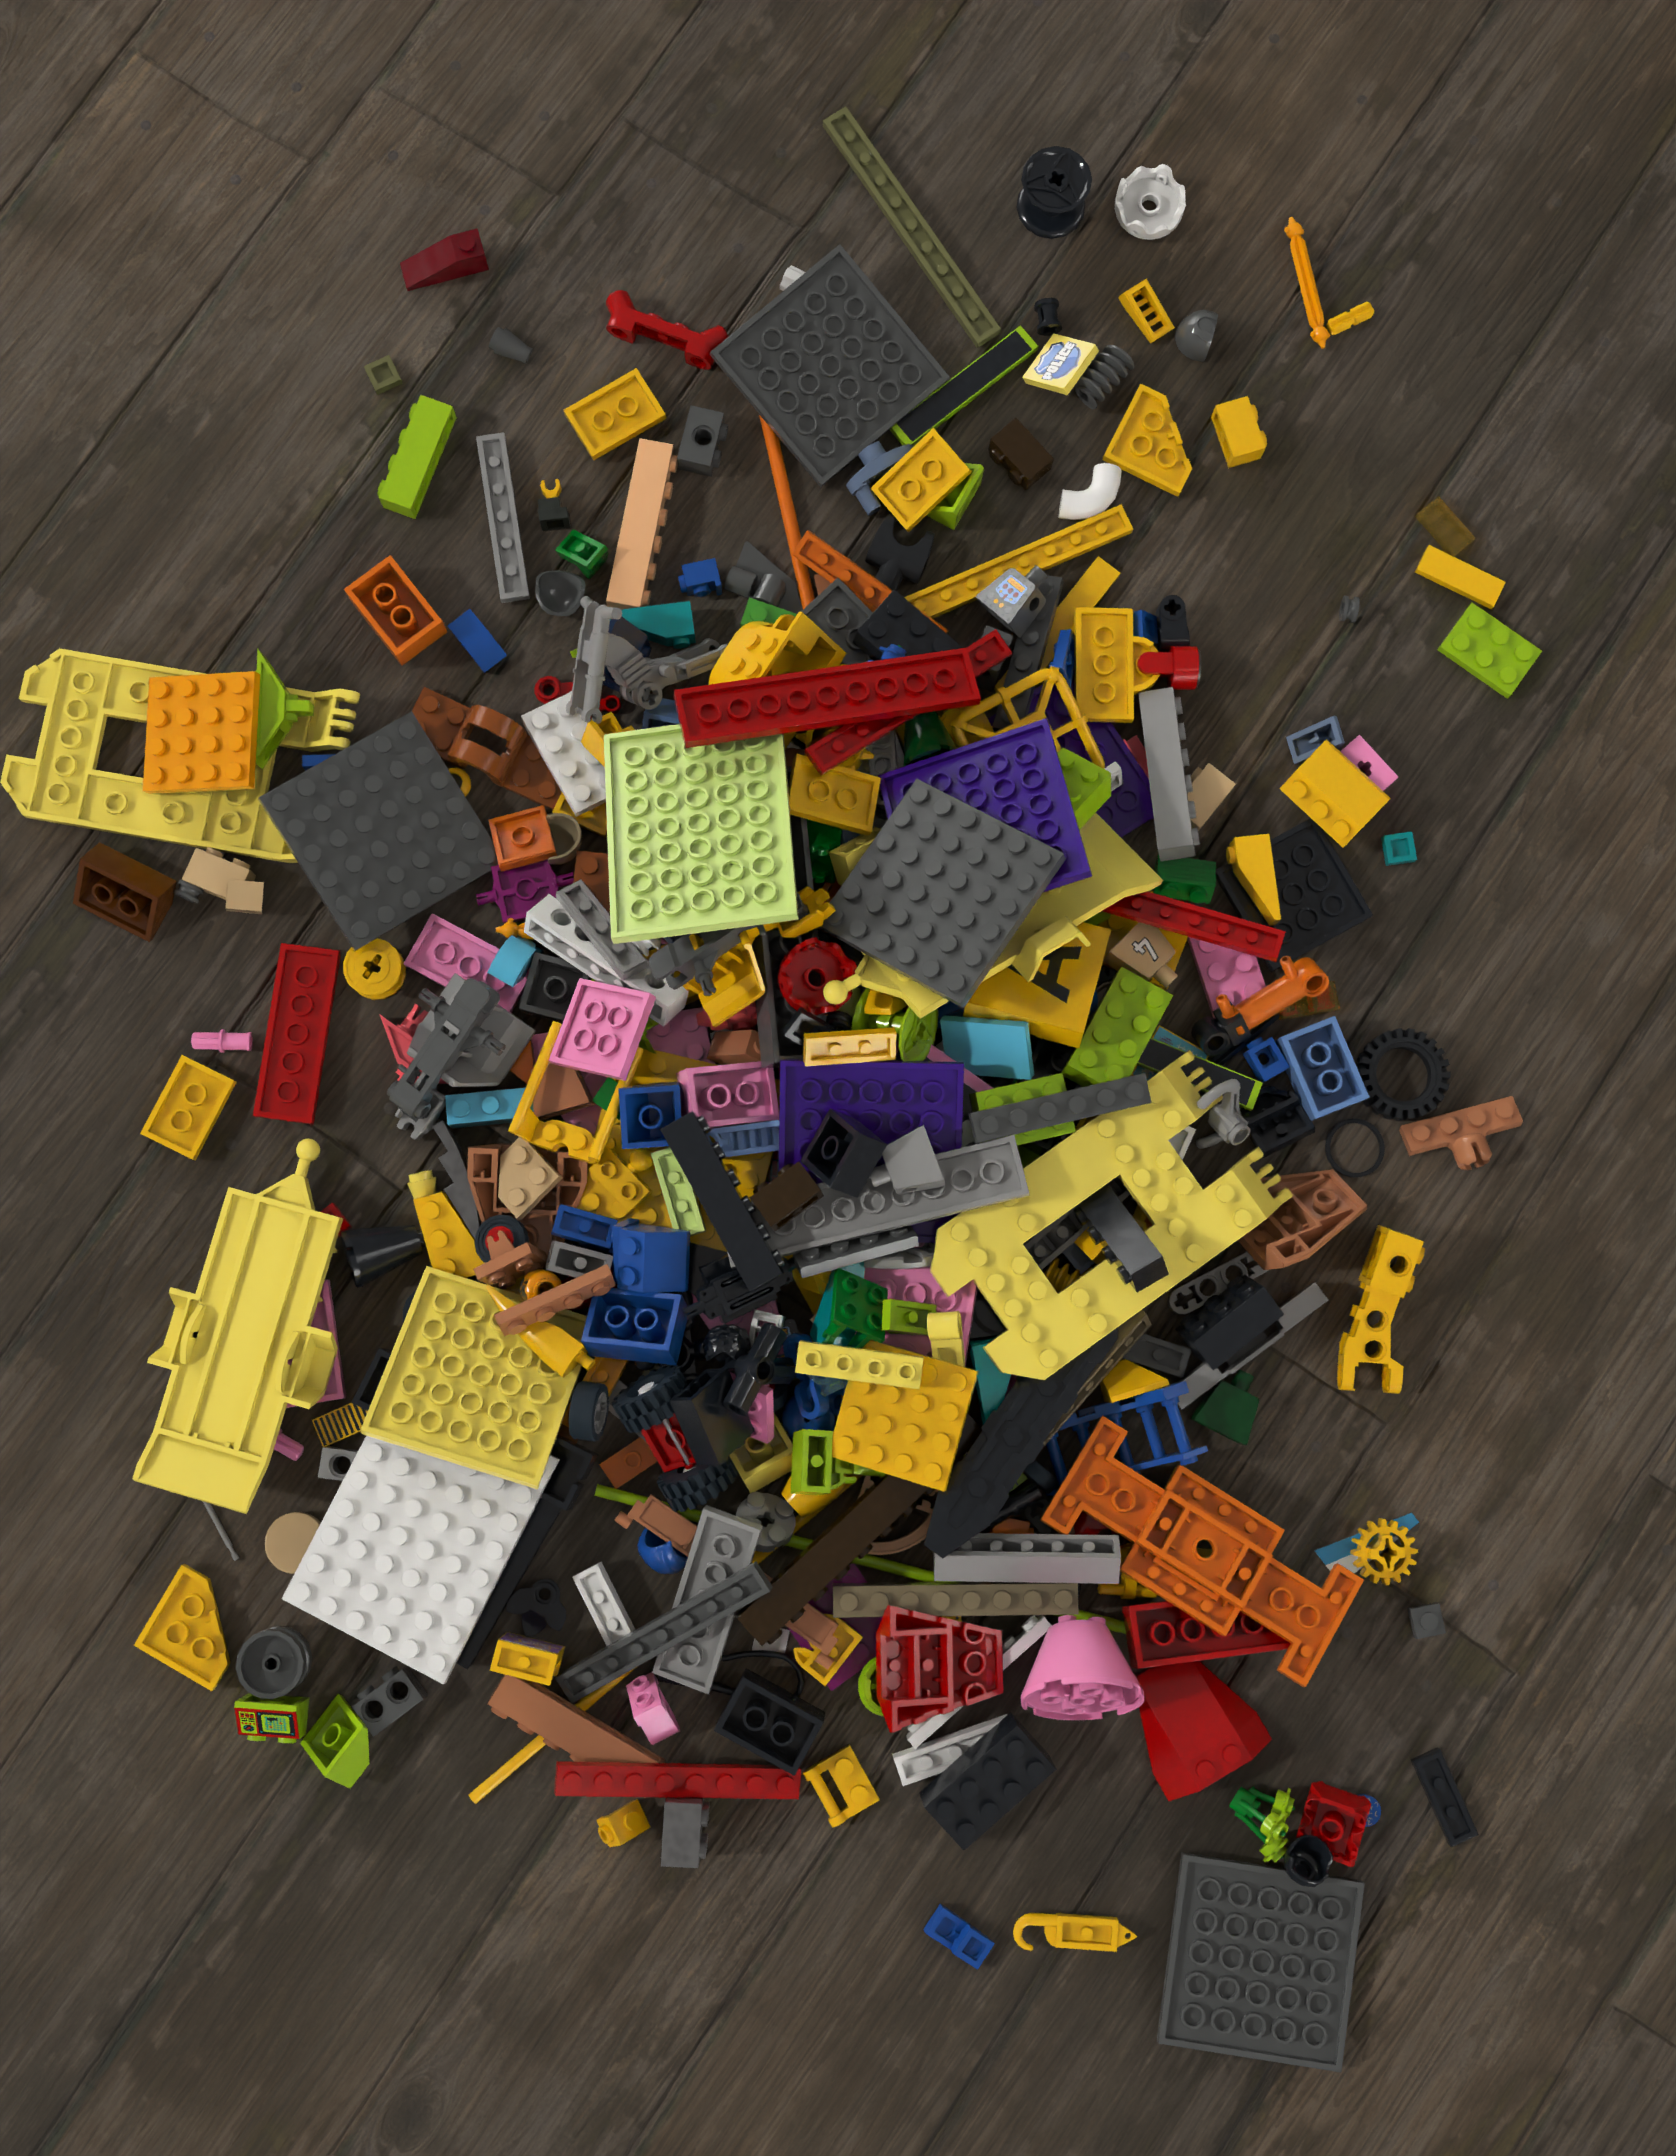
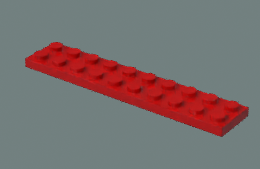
(826, 697)

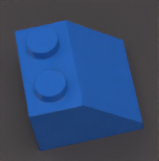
(646, 1111)
(653, 1259)

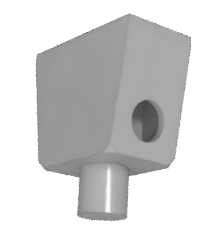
(909, 1164)

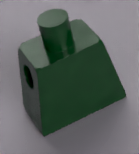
(1229, 1408)

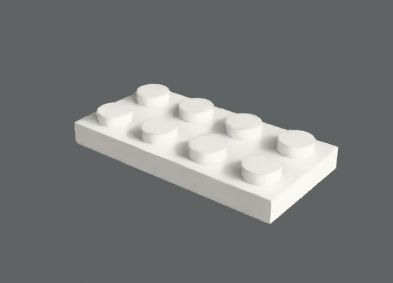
(570, 763)

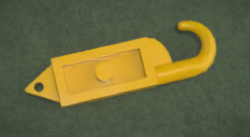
(1075, 1931)

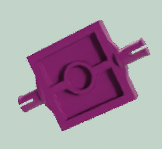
(522, 888)

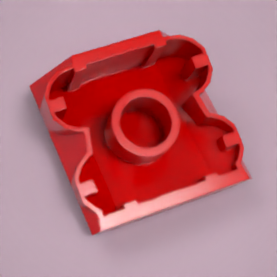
(1336, 1819)

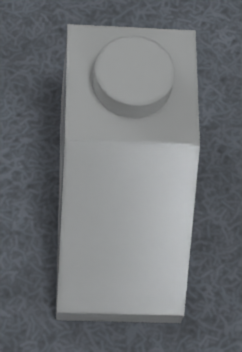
(574, 1260)

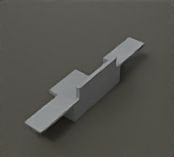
(1294, 1310)

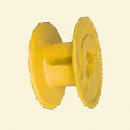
(374, 984)

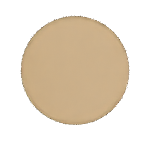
(289, 1540)

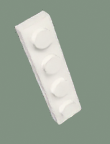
(938, 1754)

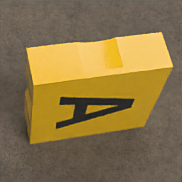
(1056, 998)

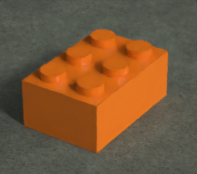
(396, 610)

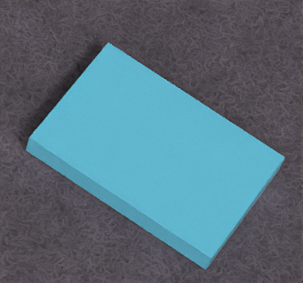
(989, 1046)

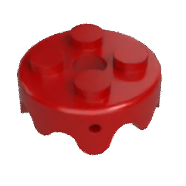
(816, 956)

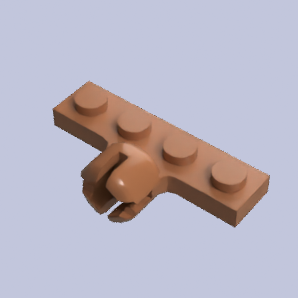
(1463, 1131)

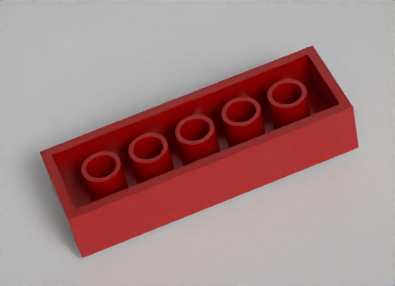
(1167, 1635)

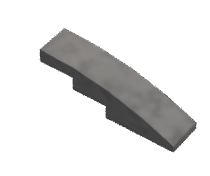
(456, 1167)

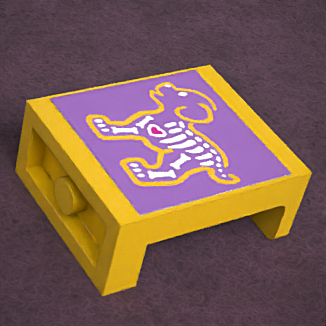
(527, 1658)

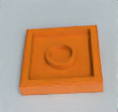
(522, 838)

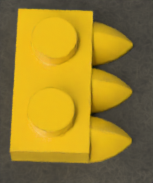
(847, 1641)

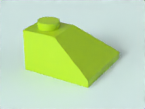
(339, 1743)

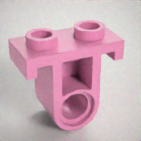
(651, 1708)

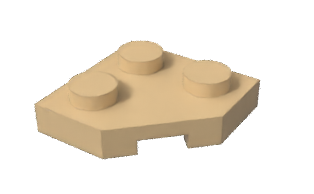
(524, 1178)

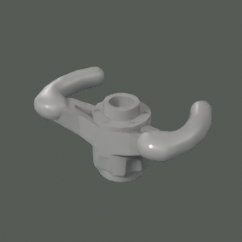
(1224, 1117)

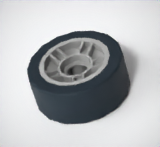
(588, 1411)

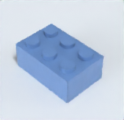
(1322, 1069)

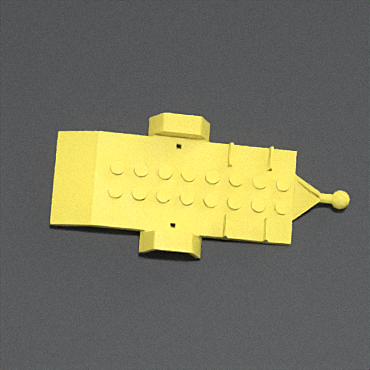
(1048, 926)
(250, 1319)

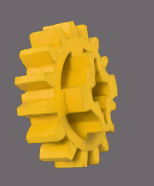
(1386, 1562)

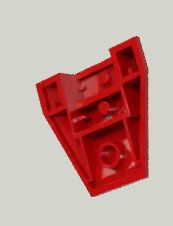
(1195, 1727)

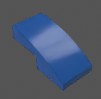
(476, 640)
(958, 1936)

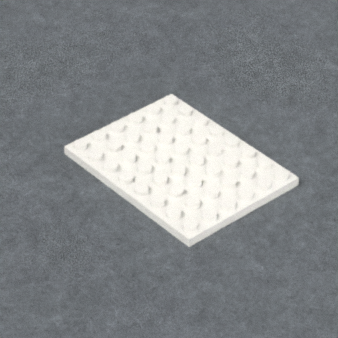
(412, 1553)

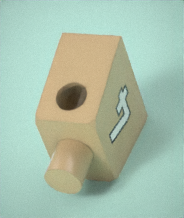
(1144, 953)

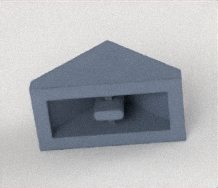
(1306, 741)

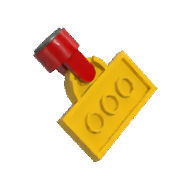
(1117, 665)

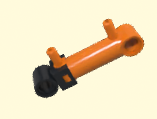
(1236, 1021)

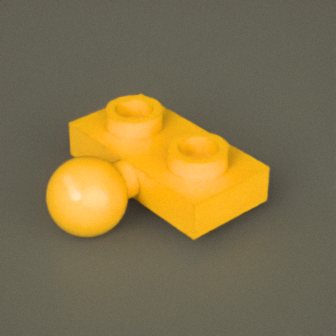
(622, 1178)

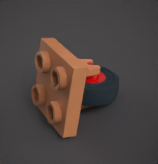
(506, 1252)

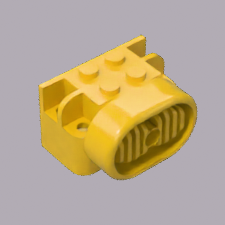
(776, 649)

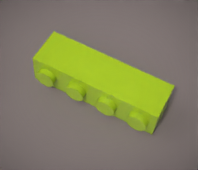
(417, 456)

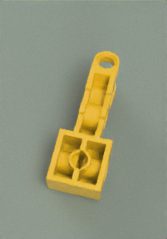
(1381, 1293)

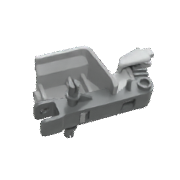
(461, 1041)

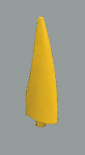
(549, 1341)

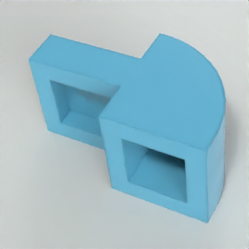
(513, 960)

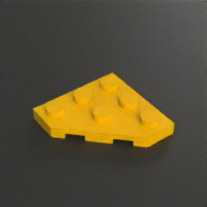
(1150, 443)
(188, 1630)

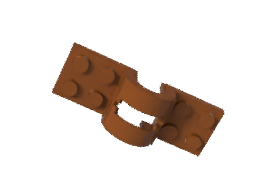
(517, 769)

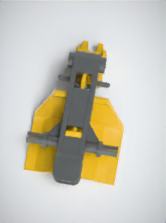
(723, 963)

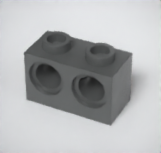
(393, 1705)

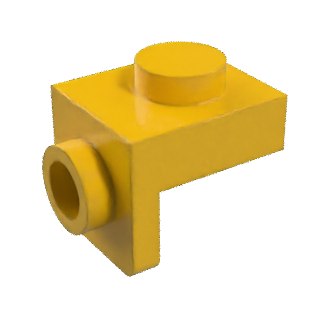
(623, 1824)

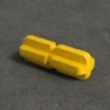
(1346, 319)

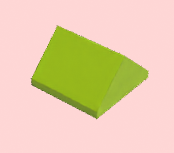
(954, 505)

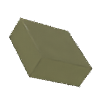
(383, 375)

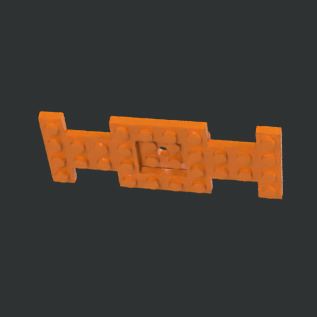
(1238, 1571)

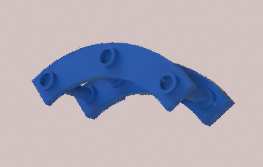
(1113, 1411)

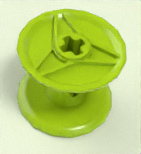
(913, 1033)

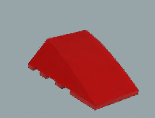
(933, 1665)

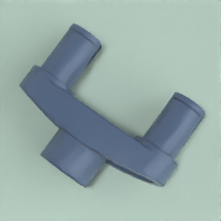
(876, 465)

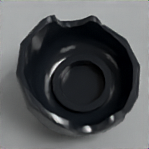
(1308, 1860)

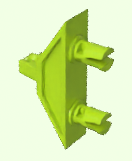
(275, 710)

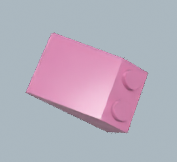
(729, 1093)

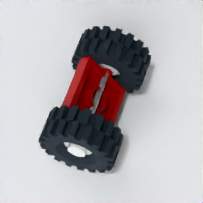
(647, 1409)

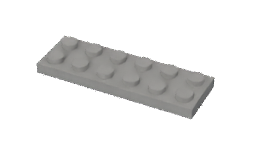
(718, 1550)

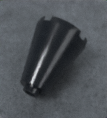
(380, 1250)

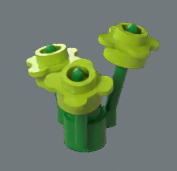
(1273, 1826)

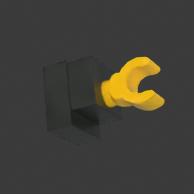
(551, 513)

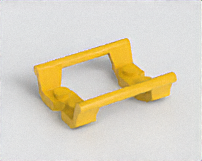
(555, 1133)

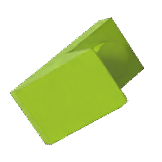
(906, 1317)

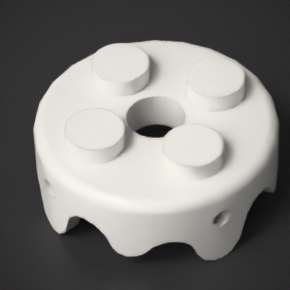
(1153, 185)

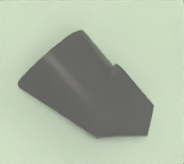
(762, 580)

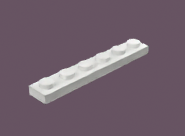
(1011, 1648)

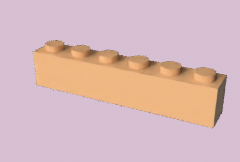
(641, 525)

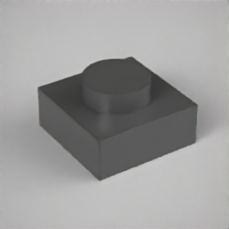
(1426, 1620)

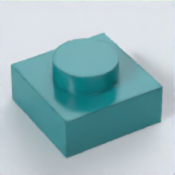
(1399, 848)

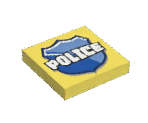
(1060, 364)

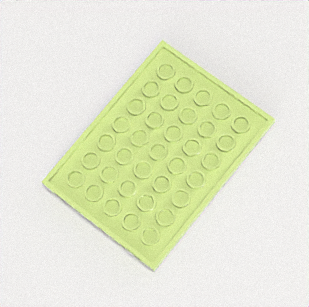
(696, 834)

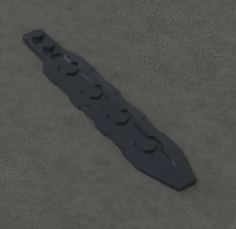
(1005, 1448)

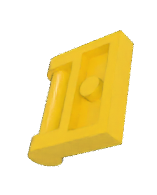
(850, 1780)

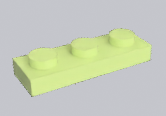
(678, 1193)

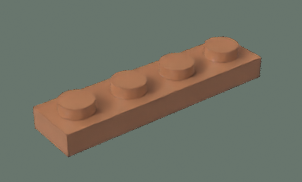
(554, 1300)

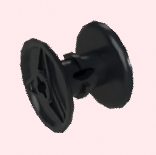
(1054, 192)

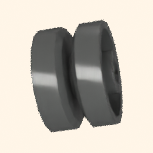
(256, 1659)

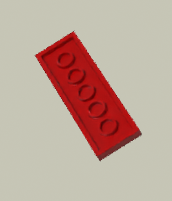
(297, 1034)

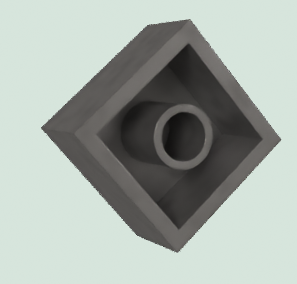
(682, 1832)

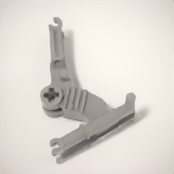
(627, 665)

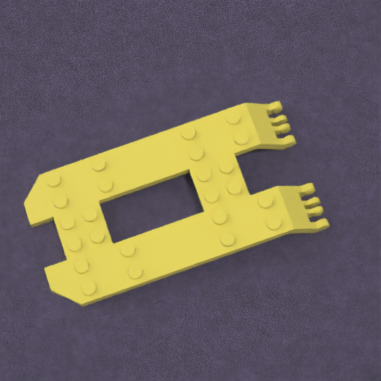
(69, 790)
(1186, 1227)

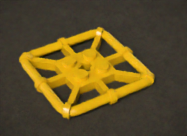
(1003, 696)

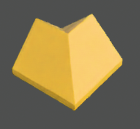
(1128, 1381)

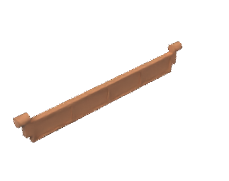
(679, 1530)

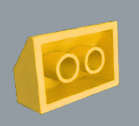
(1334, 793)

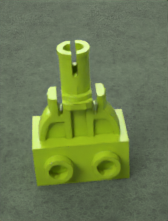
(814, 1467)

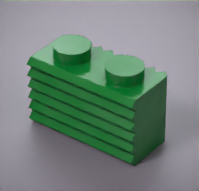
(1186, 879)

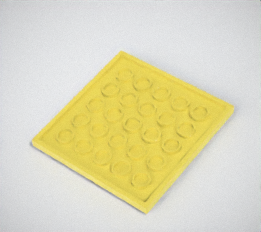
(467, 1388)

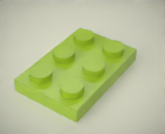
(1489, 650)

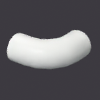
(1095, 499)

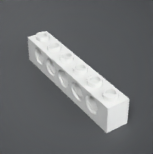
(558, 932)

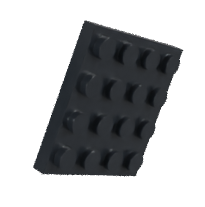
(1312, 890)

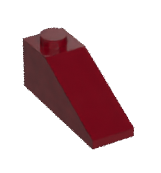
(445, 260)

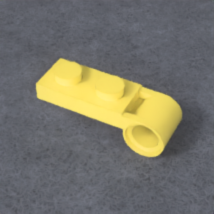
(946, 1336)

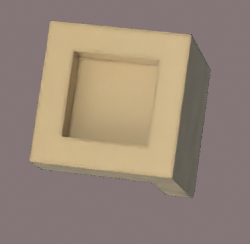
(244, 896)

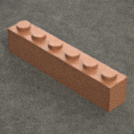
(564, 1724)

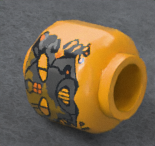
(537, 1280)

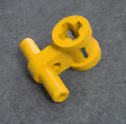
(1127, 1587)

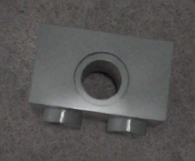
(702, 424)

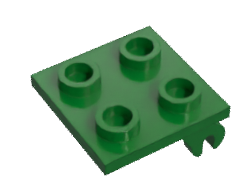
(821, 841)
(856, 1306)

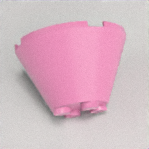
(1080, 1673)

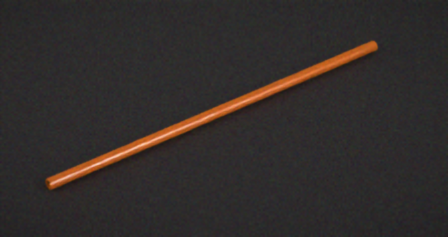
(788, 512)

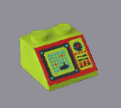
(277, 1717)

